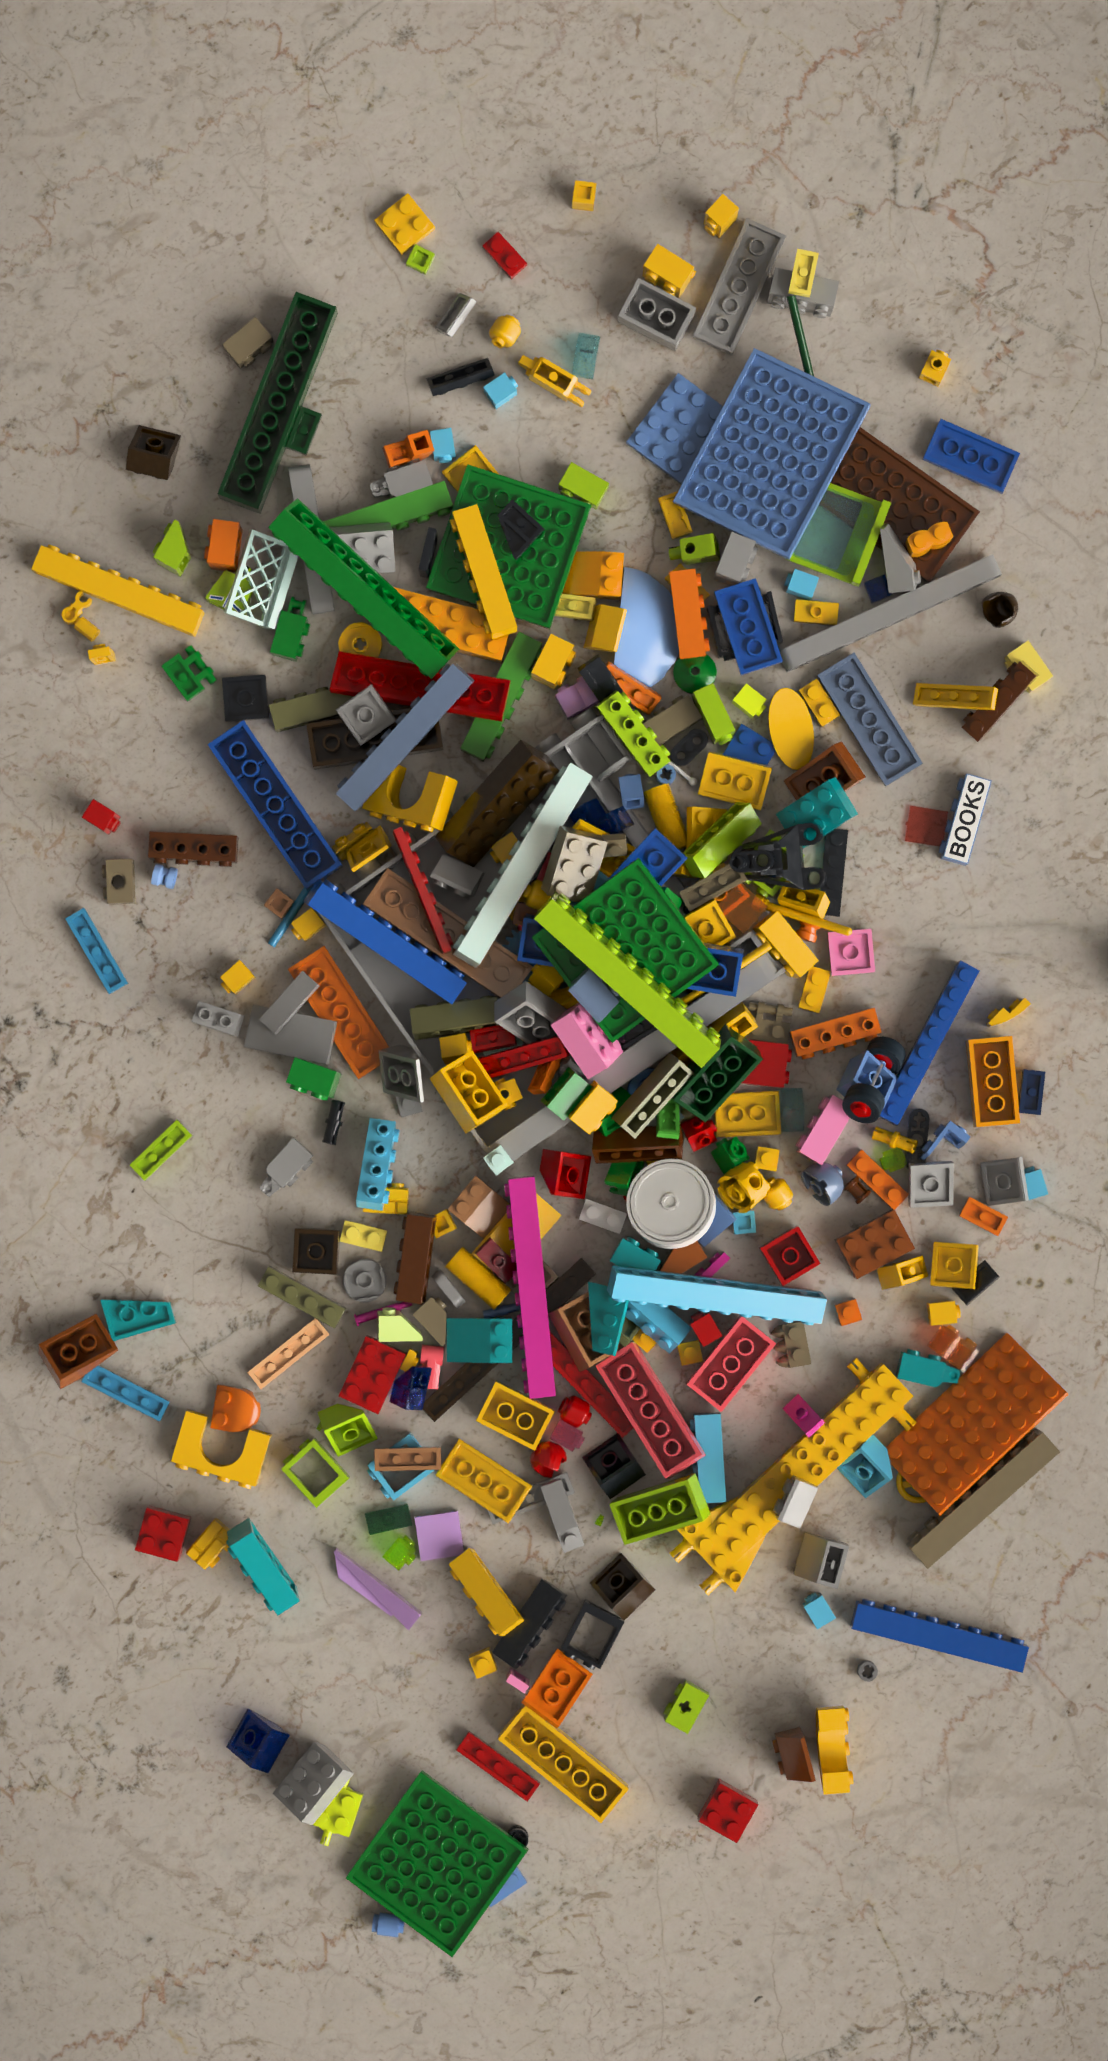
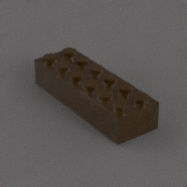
(336, 746)
(497, 803)

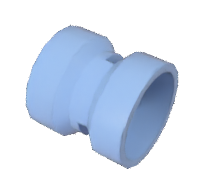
(164, 876)

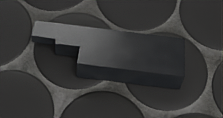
(600, 679)

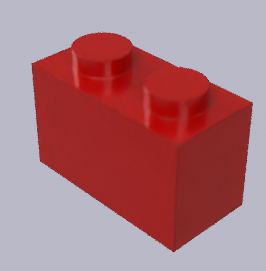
(102, 817)
(704, 1328)

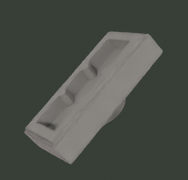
(455, 314)

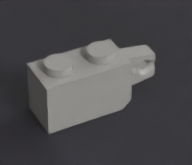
(402, 480)
(285, 1166)

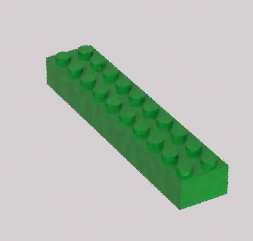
(363, 588)

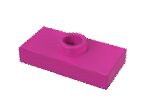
(803, 1415)

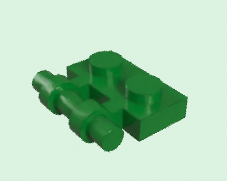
(184, 678)

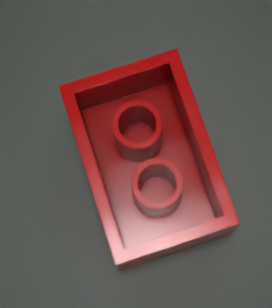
(372, 1374)

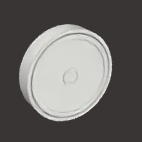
(671, 1203)

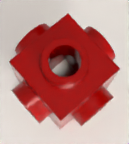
(699, 1132)

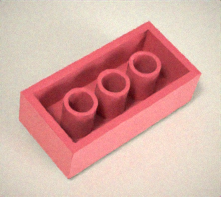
(730, 1363)

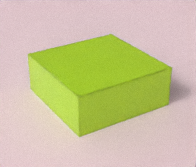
(420, 259)

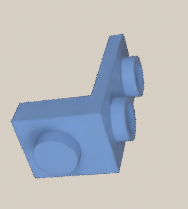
(953, 1133)

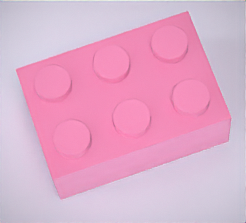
(586, 1040)
(823, 1130)

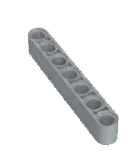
(303, 489)

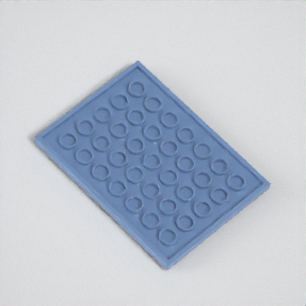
(771, 453)

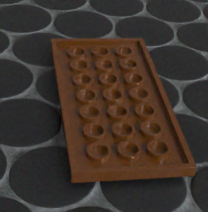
(914, 496)

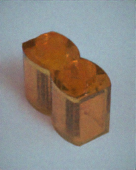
(953, 1348)

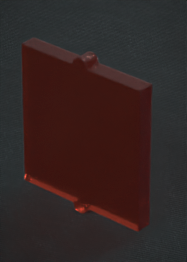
(926, 826)

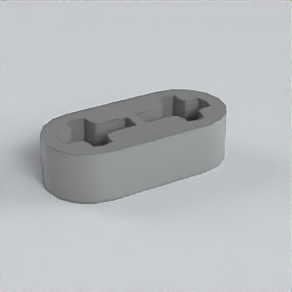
(448, 1288)

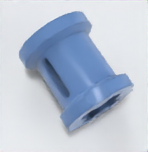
(667, 768)

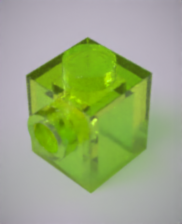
(400, 1552)

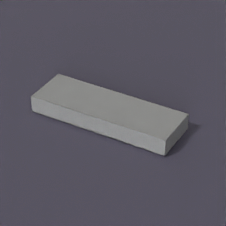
(289, 1002)

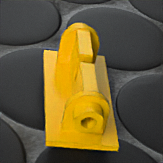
(345, 841)

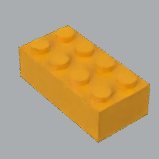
(992, 1081)

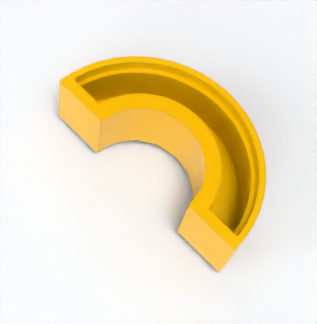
(832, 1749)

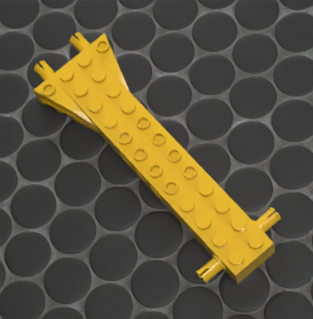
(738, 1526)

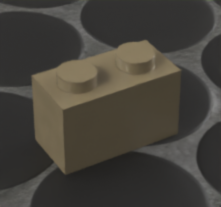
(248, 343)

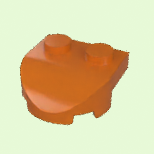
(234, 1409)

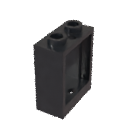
(602, 1614)

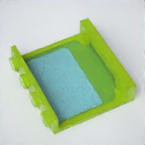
(841, 535)

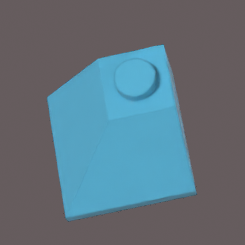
(868, 1467)

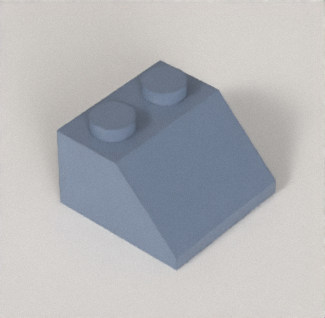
(594, 994)

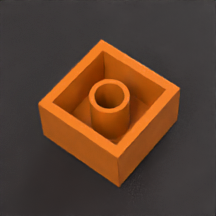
(224, 545)

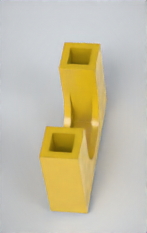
(428, 811)
(190, 1453)

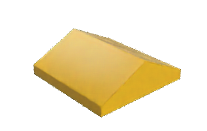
(605, 628)
(367, 848)

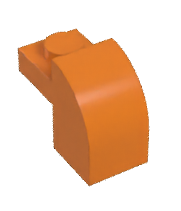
(413, 447)

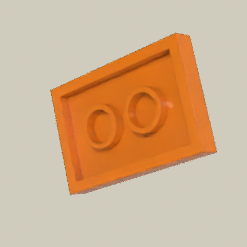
(556, 1688)

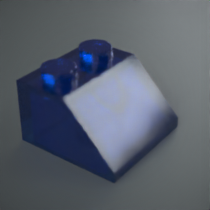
(257, 1741)

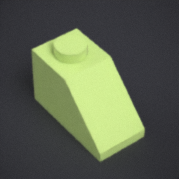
(394, 1327)

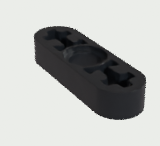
(913, 1123)

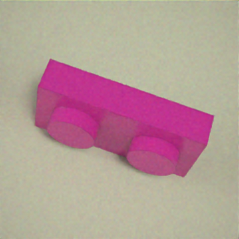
(716, 1261)

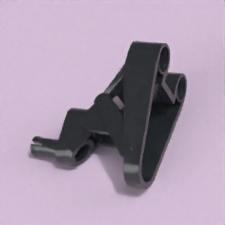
(793, 841)

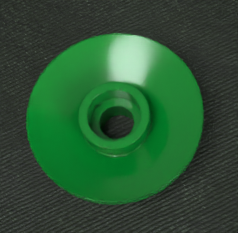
(687, 681)

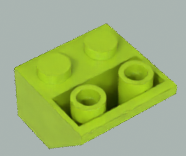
(173, 550)

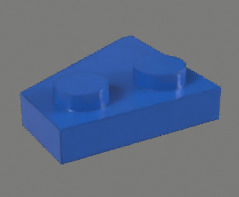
(750, 746)

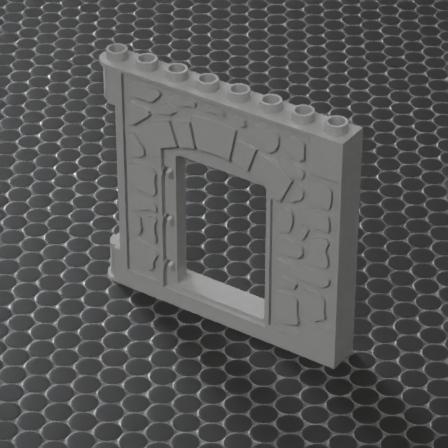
(521, 1128)

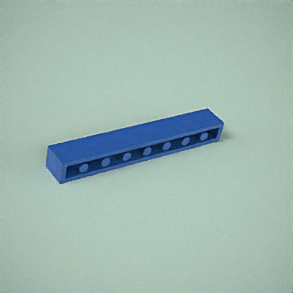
(929, 1041)
(939, 1636)

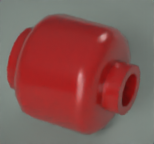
(574, 1411)

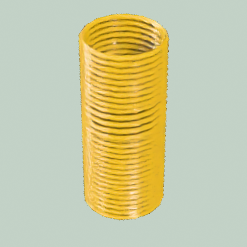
(670, 822)
(478, 1278)

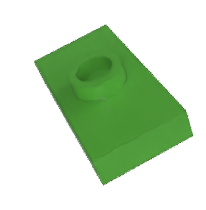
(668, 1121)

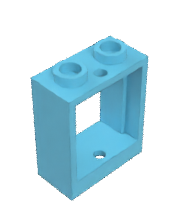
(386, 1488)

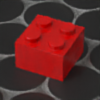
(789, 1255)
(163, 1533)
(727, 1810)

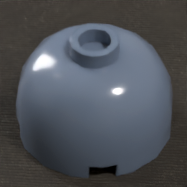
(825, 1182)

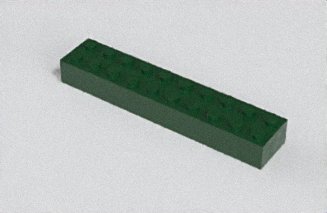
(277, 402)

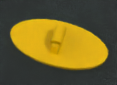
(791, 728)

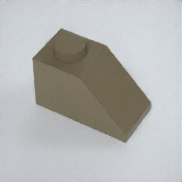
(433, 1318)

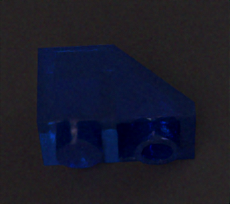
(411, 1388)

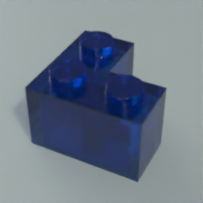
(613, 822)

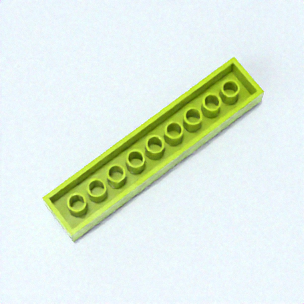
(628, 979)

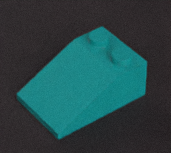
(479, 1340)

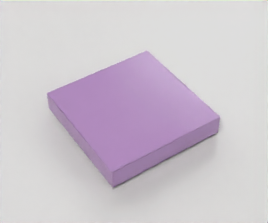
(439, 1535)

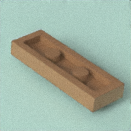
(407, 1458)

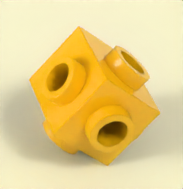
(514, 1092)

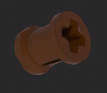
(857, 1190)

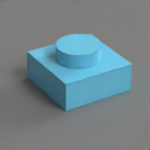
(744, 1223)

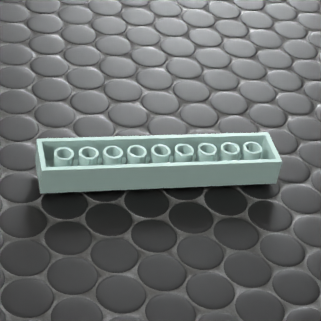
(523, 864)

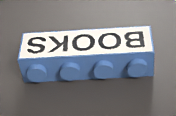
(965, 819)

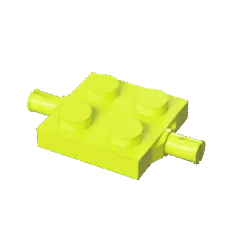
(340, 1814)

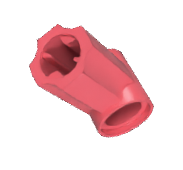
(432, 1357)

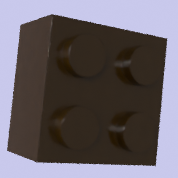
(316, 1251)

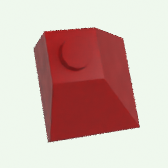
(565, 1173)

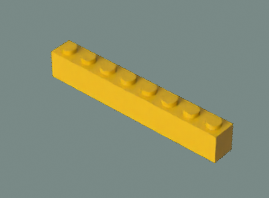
(117, 590)

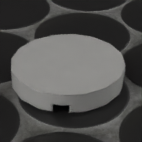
(364, 1280)

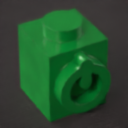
(729, 1154)

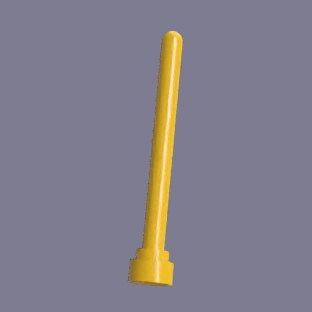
(805, 917)

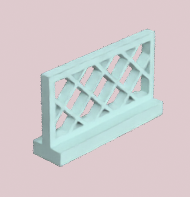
(277, 589)

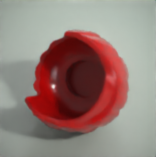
(547, 1458)

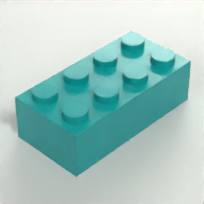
(262, 1566)

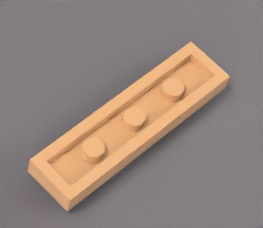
(288, 1353)

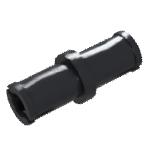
(333, 1122)

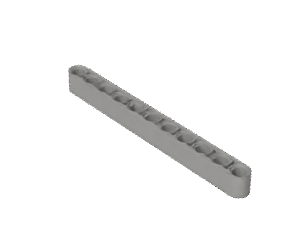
(890, 613)

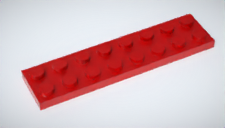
(403, 683)

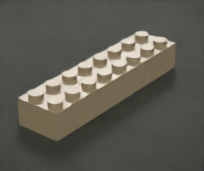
(982, 1498)

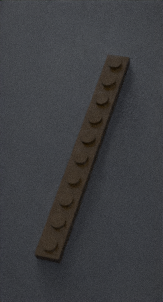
(472, 1373)

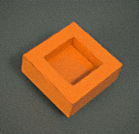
(848, 1312)

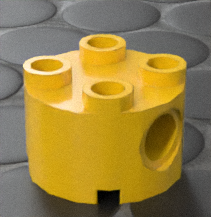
(743, 1187)

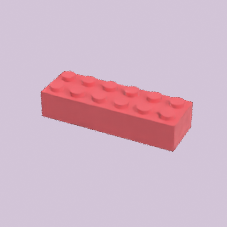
(650, 1410)

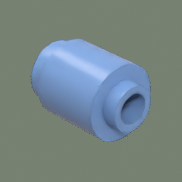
(387, 1925)

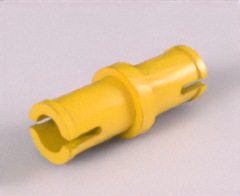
(894, 1139)

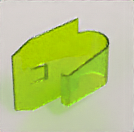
(893, 1160)

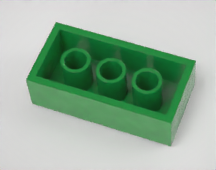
(312, 1077)

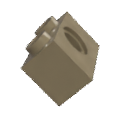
(125, 893)

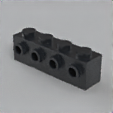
(537, 1616)

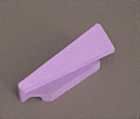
(375, 1590)

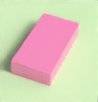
(517, 1680)

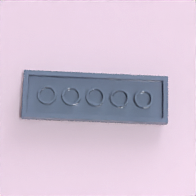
(869, 719)

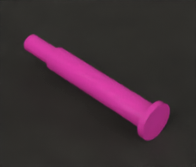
(373, 1314)

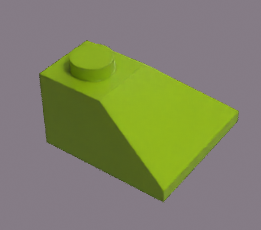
(346, 1428)

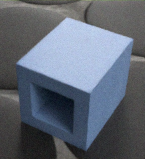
(631, 791)

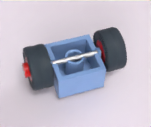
(871, 1079)

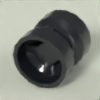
(519, 1830)

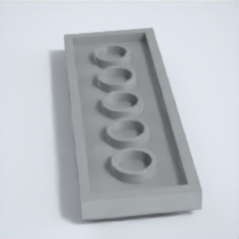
(739, 286)

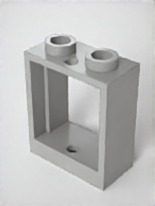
(226, 1020)

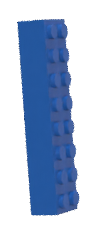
(275, 805)
(384, 941)

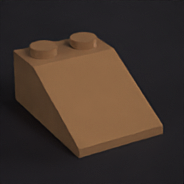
(479, 1207)

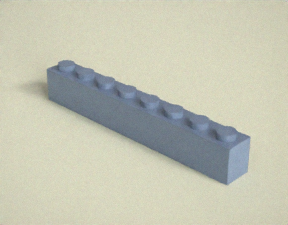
(405, 736)

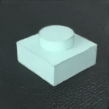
(498, 1160)

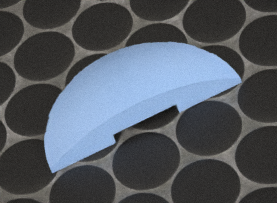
(649, 630)

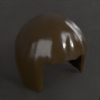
(1000, 608)

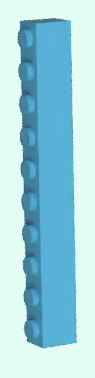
(716, 1295)

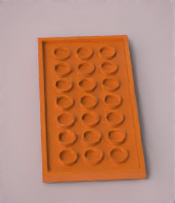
(974, 1423)

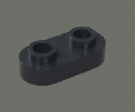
(688, 747)

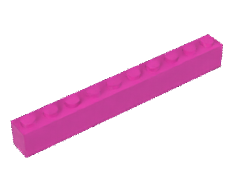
(531, 1287)

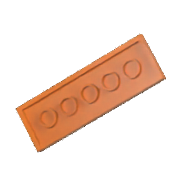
(336, 1001)

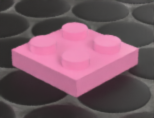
(851, 953)

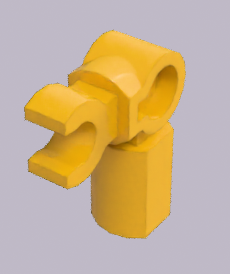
(82, 625)

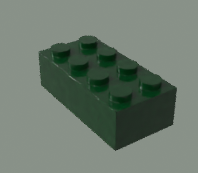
(719, 1076)

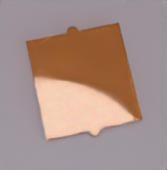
(742, 907)

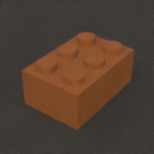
(874, 1244)

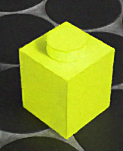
(750, 701)

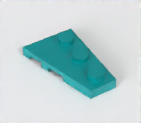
(132, 1317)
(606, 1319)

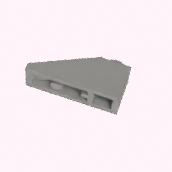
(899, 565)
(562, 1515)

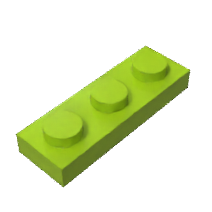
(160, 1150)

